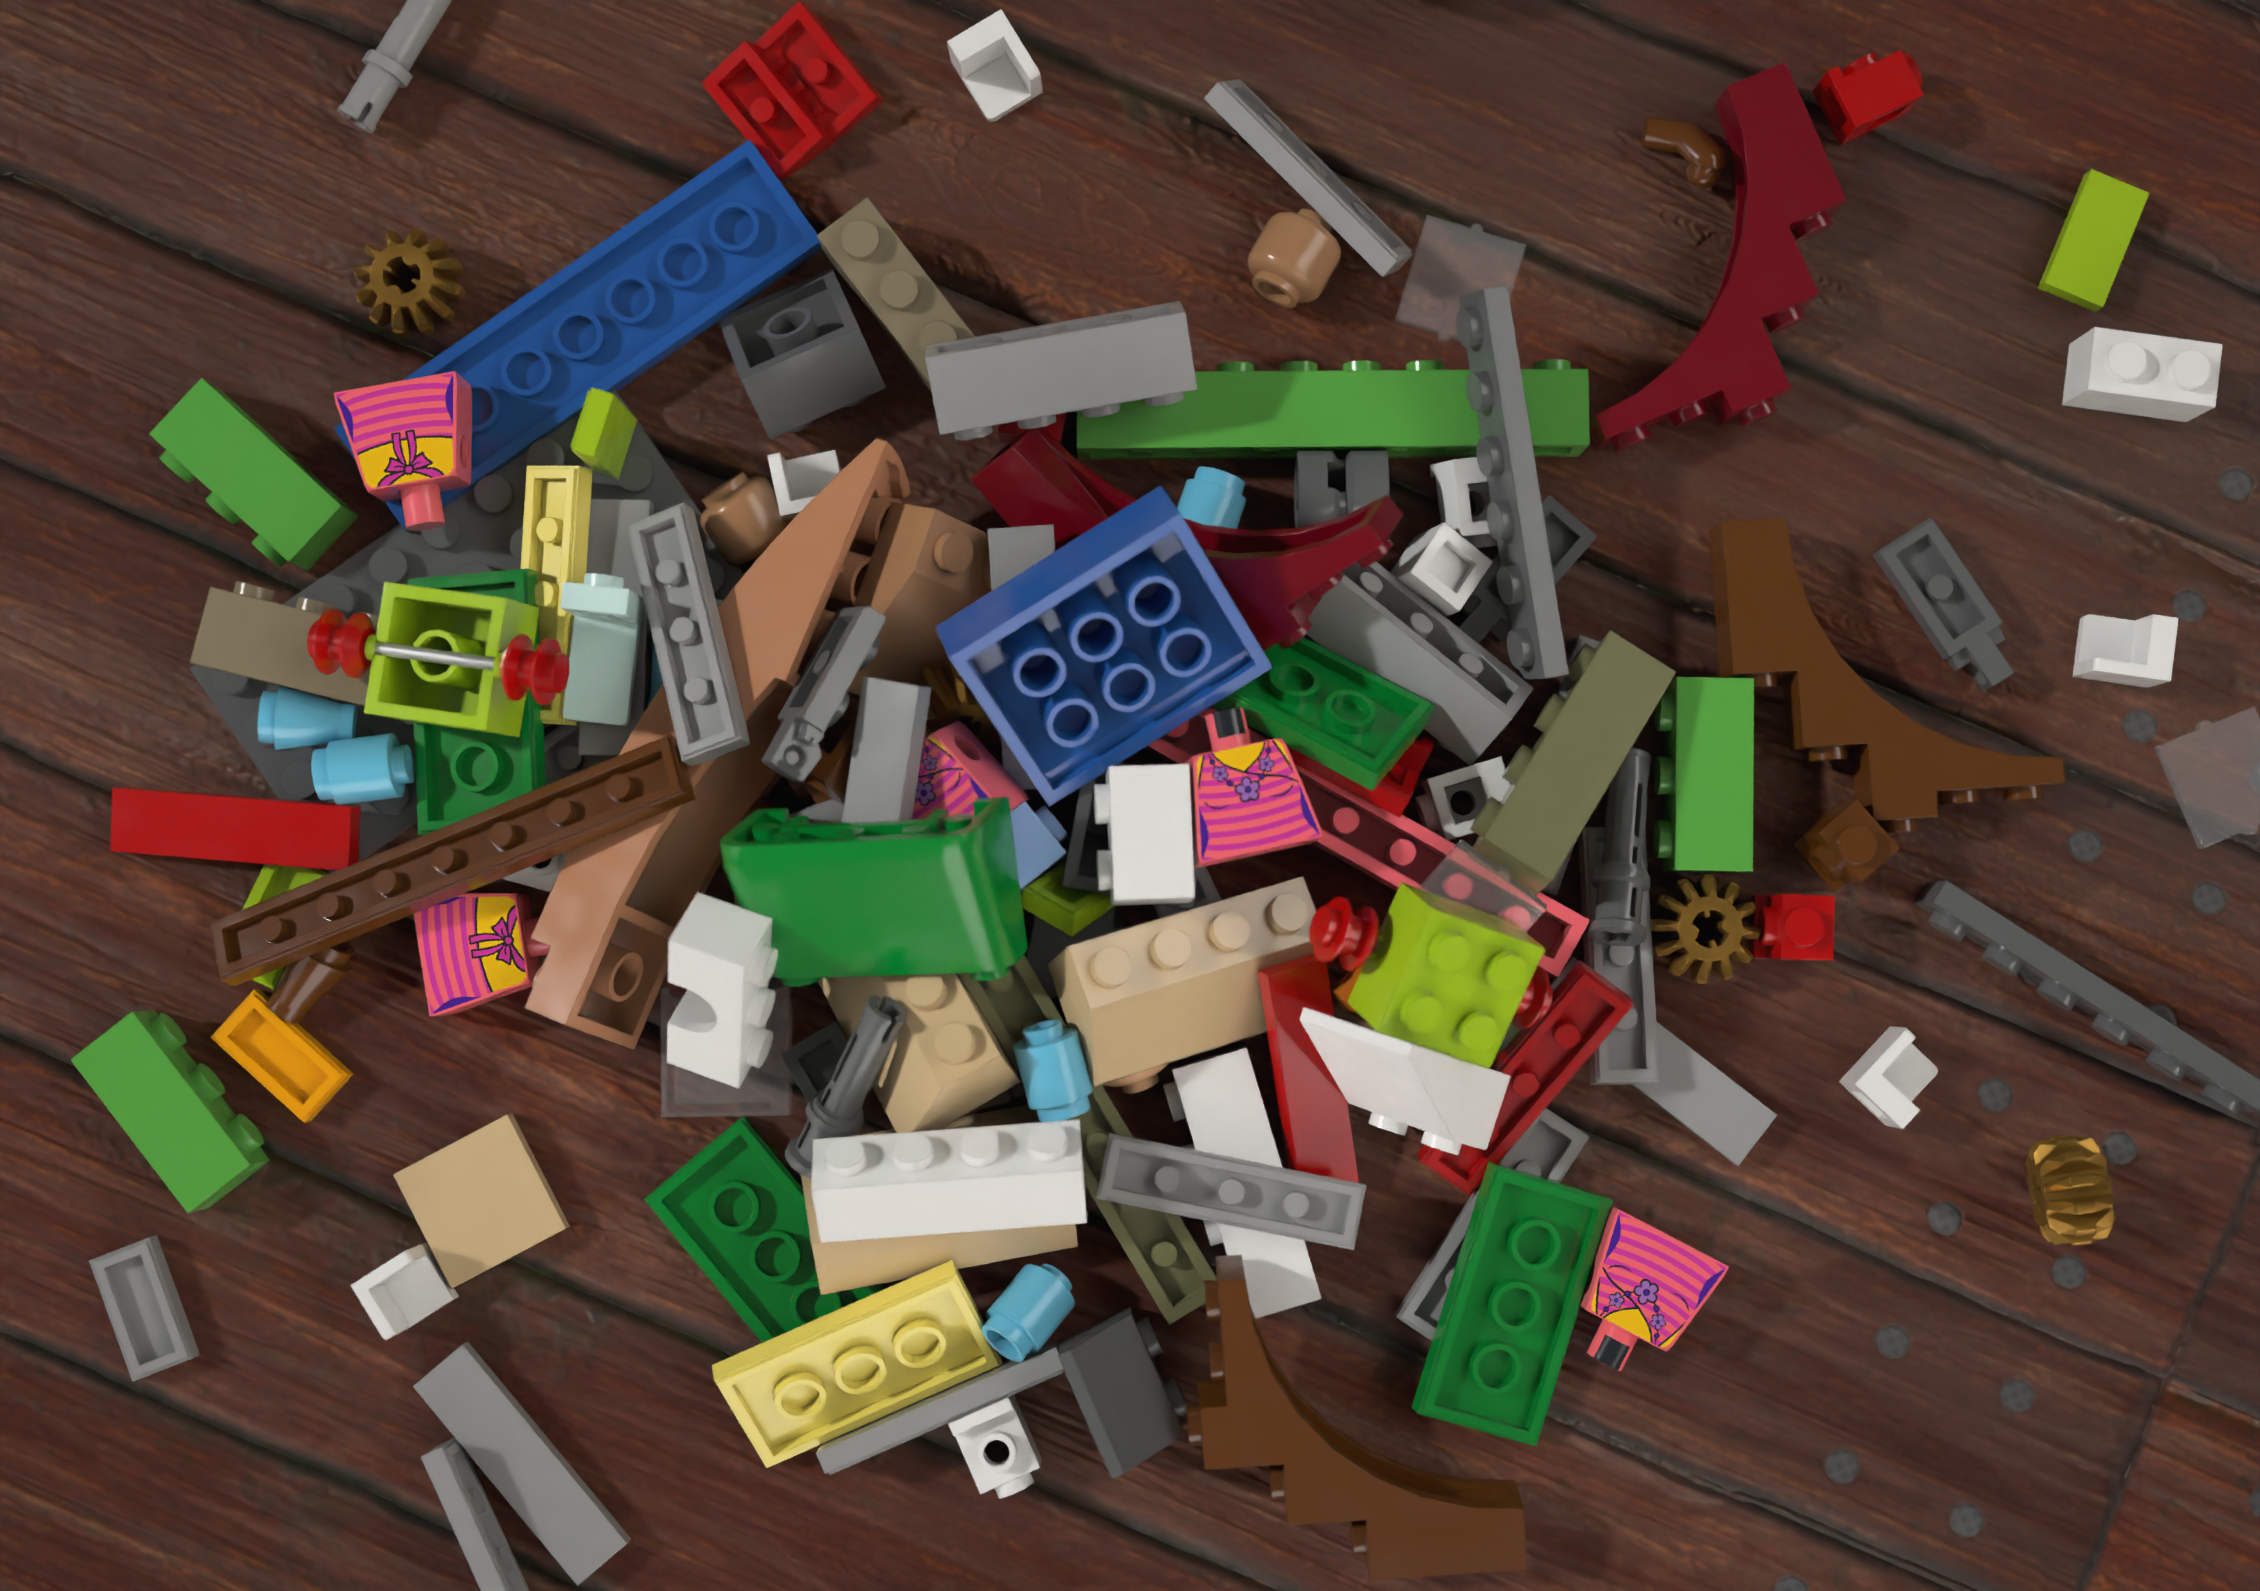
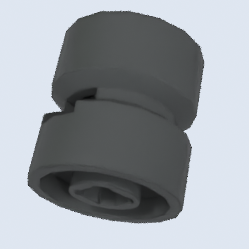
(1320, 475)

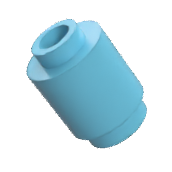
(1213, 498)
(362, 769)
(1053, 1071)
(1028, 1311)

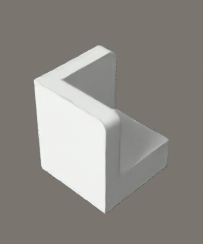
(995, 66)
(801, 479)
(1442, 568)
(2126, 649)
(1890, 1077)
(404, 1291)

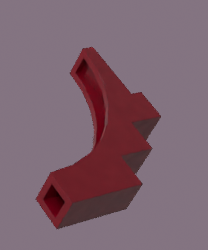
(1779, 189)
(1269, 574)

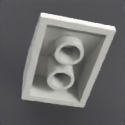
(1409, 1083)

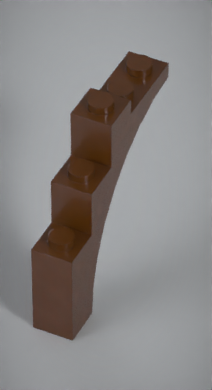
(1897, 764)
(1398, 1515)

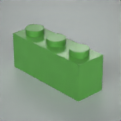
(251, 477)
(1706, 775)
(172, 1108)

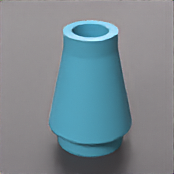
(302, 719)

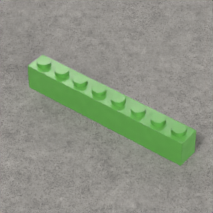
(1362, 407)

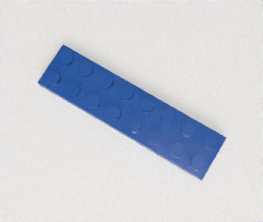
(623, 307)

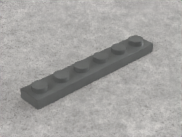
(1509, 463)
(2070, 984)

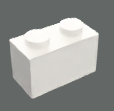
(2142, 374)
(1147, 835)

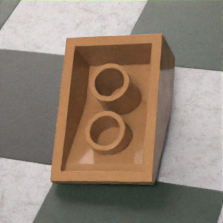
(918, 578)

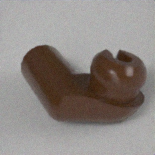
(1691, 142)

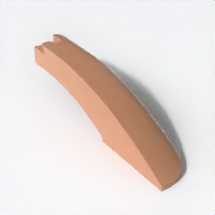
(631, 888)

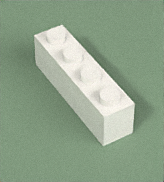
(1230, 1120)
(948, 1181)

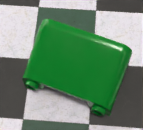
(883, 893)

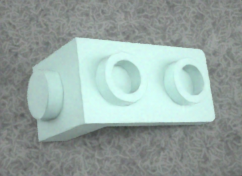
(601, 649)

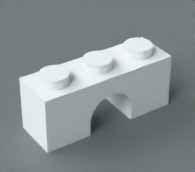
(726, 967)

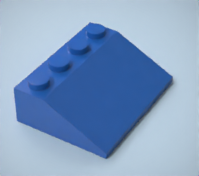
(1103, 646)

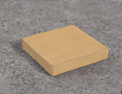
(481, 1200)

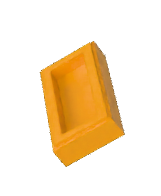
(282, 1056)

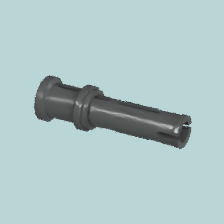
(1621, 876)
(838, 1108)

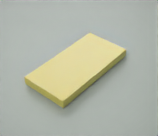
(856, 1364)

